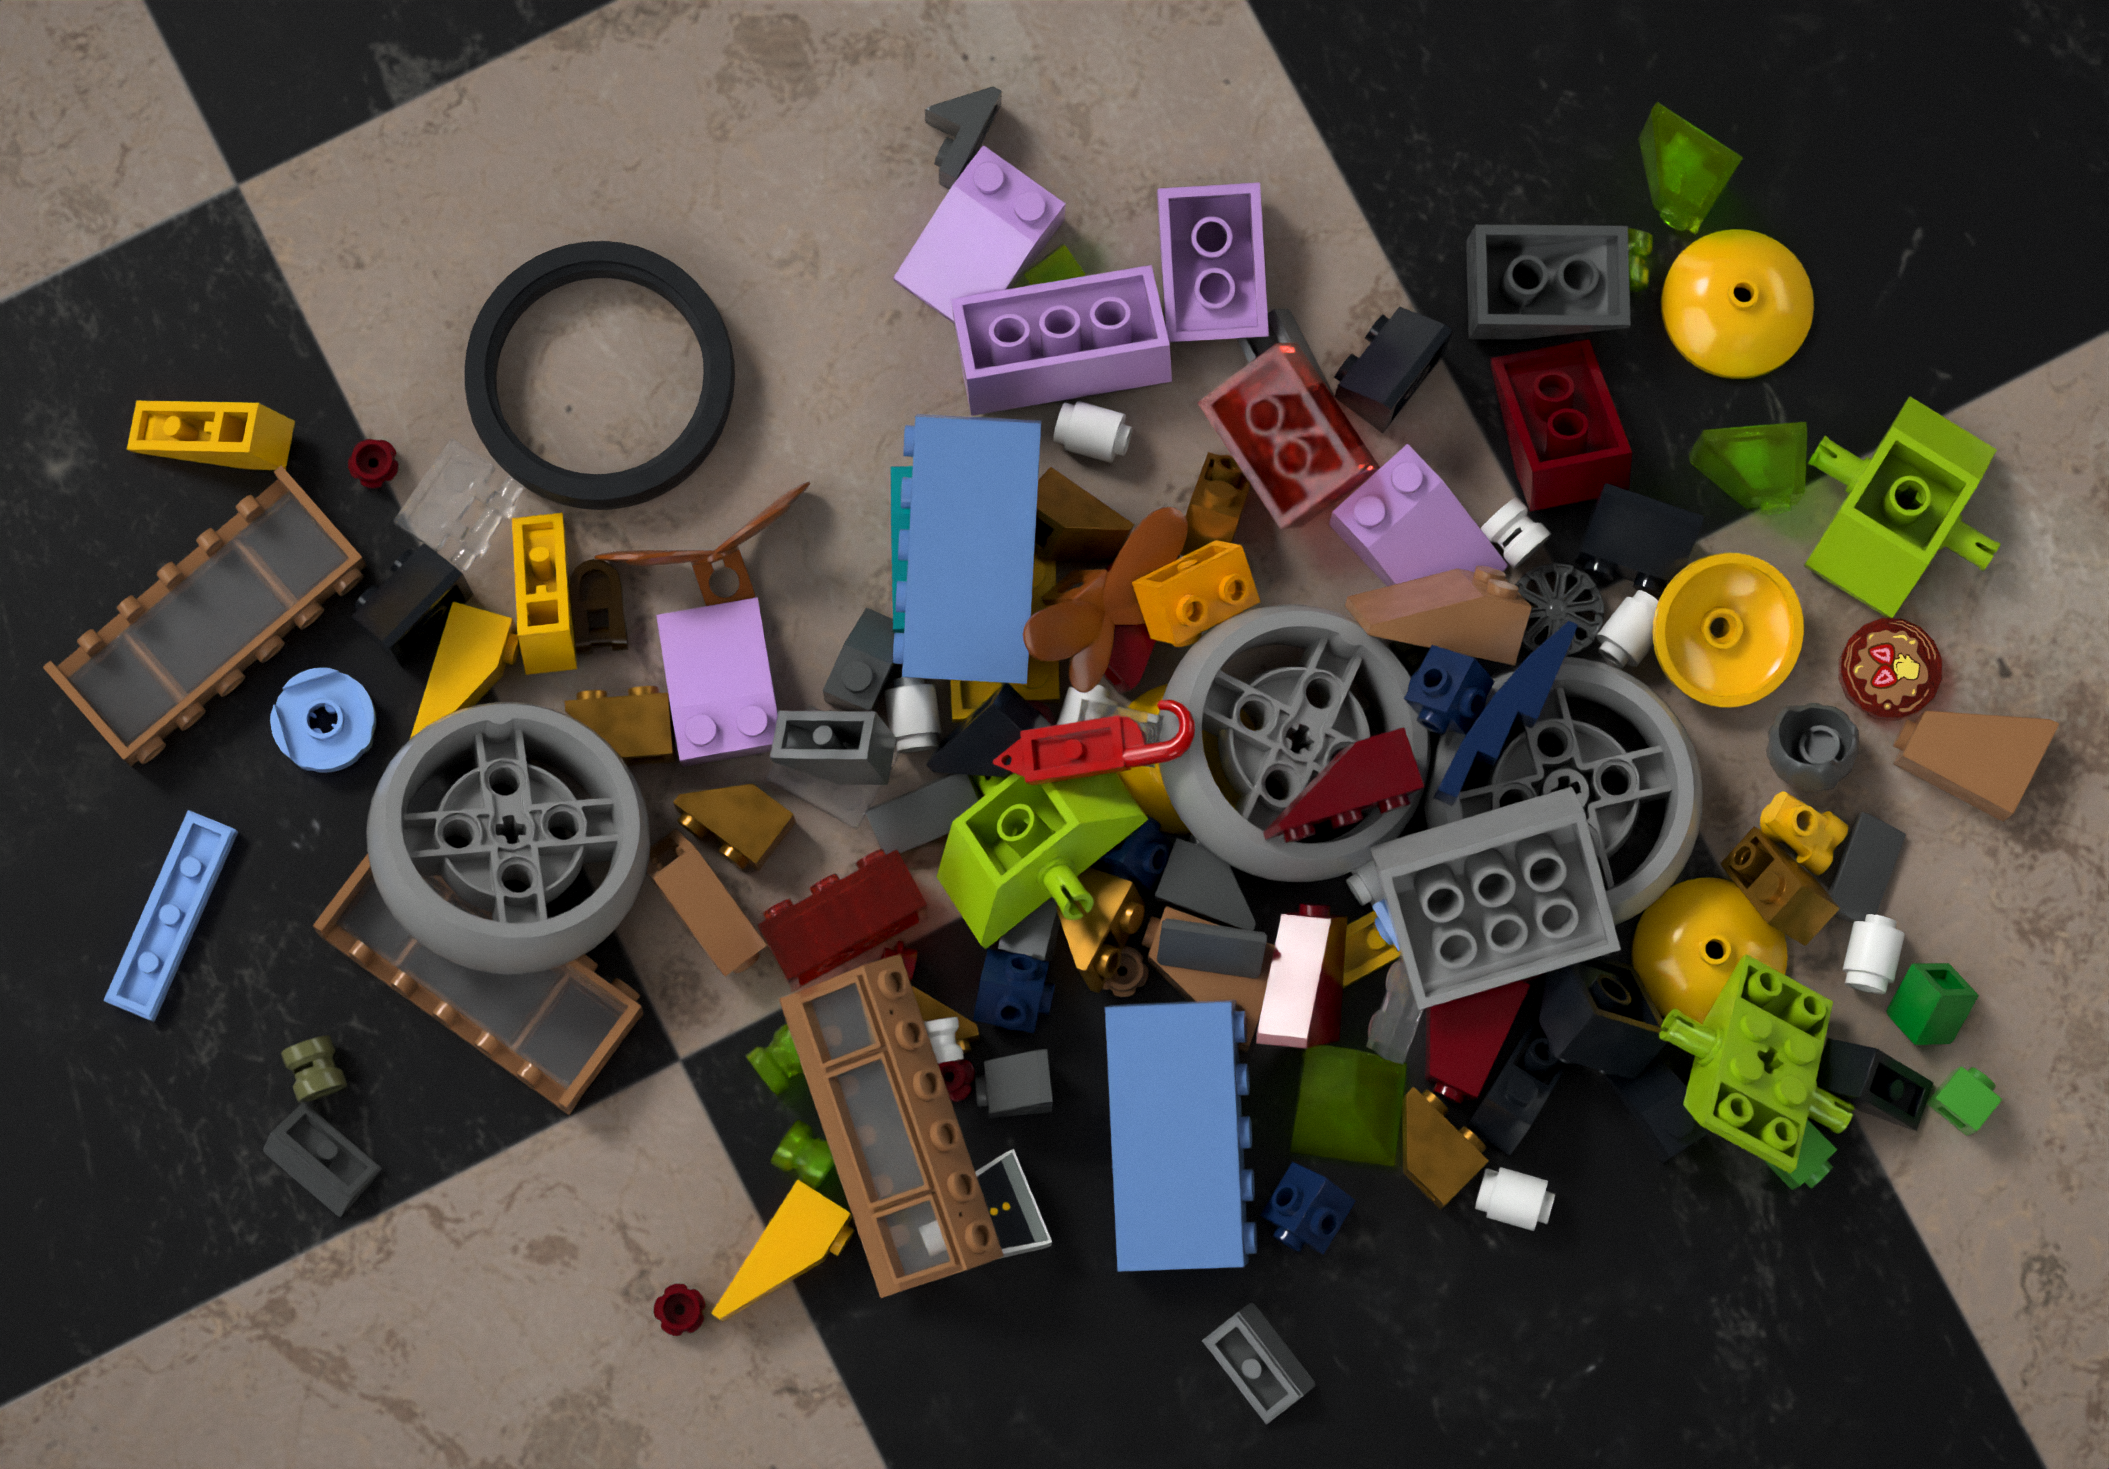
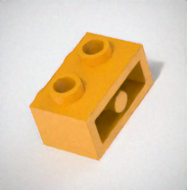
(1196, 593)

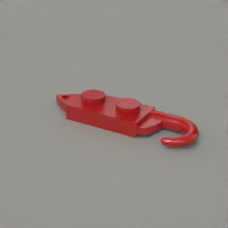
(1093, 747)

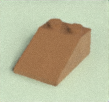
(1452, 609)

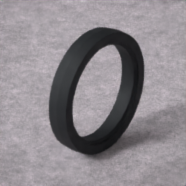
(570, 265)

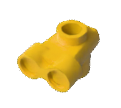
(1804, 830)

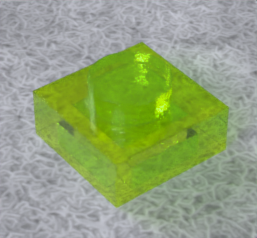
(1054, 267)

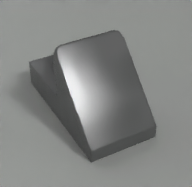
(967, 120)

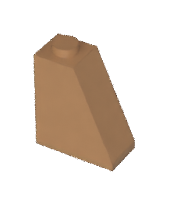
(1975, 755)
(703, 904)
(1211, 986)

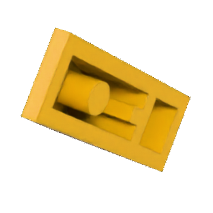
(212, 433)
(543, 594)
(467, 662)
(792, 1244)

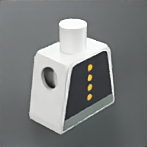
(1012, 1206)

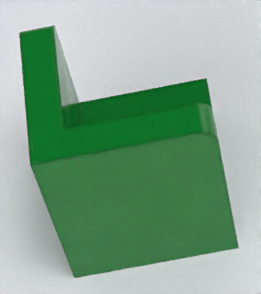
(1931, 1003)

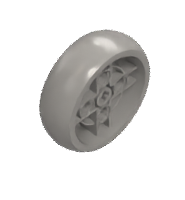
(1333, 658)
(1660, 772)
(603, 829)

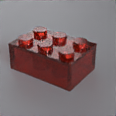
(1288, 435)
(842, 918)

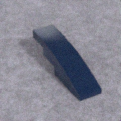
(1517, 700)

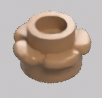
(1136, 974)

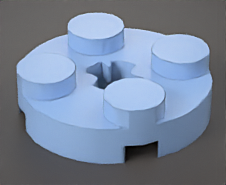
(338, 694)

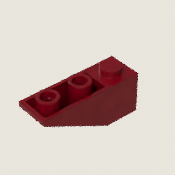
(1359, 777)

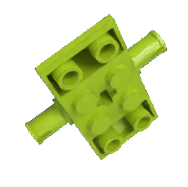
(1872, 542)
(1031, 846)
(1759, 1063)

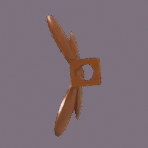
(702, 559)
(1085, 617)

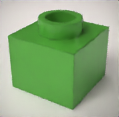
(1965, 1099)
(1812, 1160)

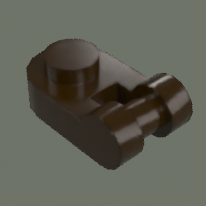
(594, 590)

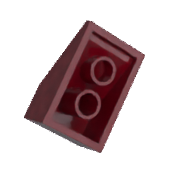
(1561, 424)

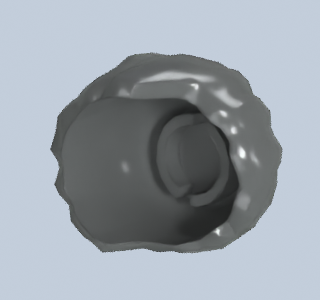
(1812, 746)

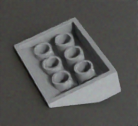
(1496, 897)

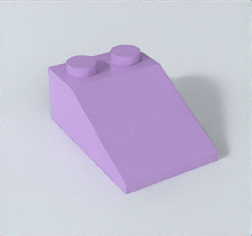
(981, 234)
(1212, 262)
(1411, 524)
(718, 681)

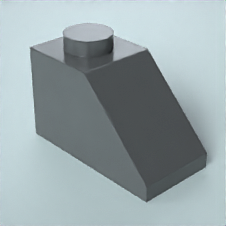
(863, 665)
(835, 745)
(1203, 887)
(1015, 1085)

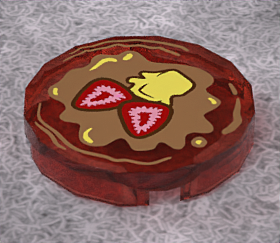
(1890, 669)

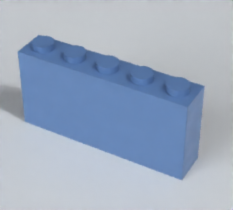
(968, 548)
(1179, 1135)

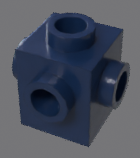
(1448, 691)
(1139, 855)
(1013, 991)
(1307, 1209)

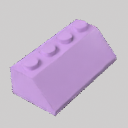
(1062, 340)

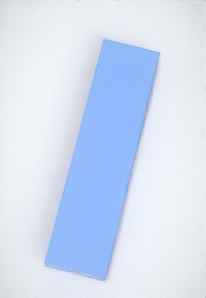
(171, 916)

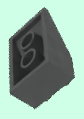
(1546, 280)

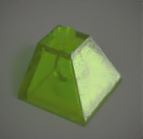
(1684, 168)
(1756, 464)
(1348, 1105)

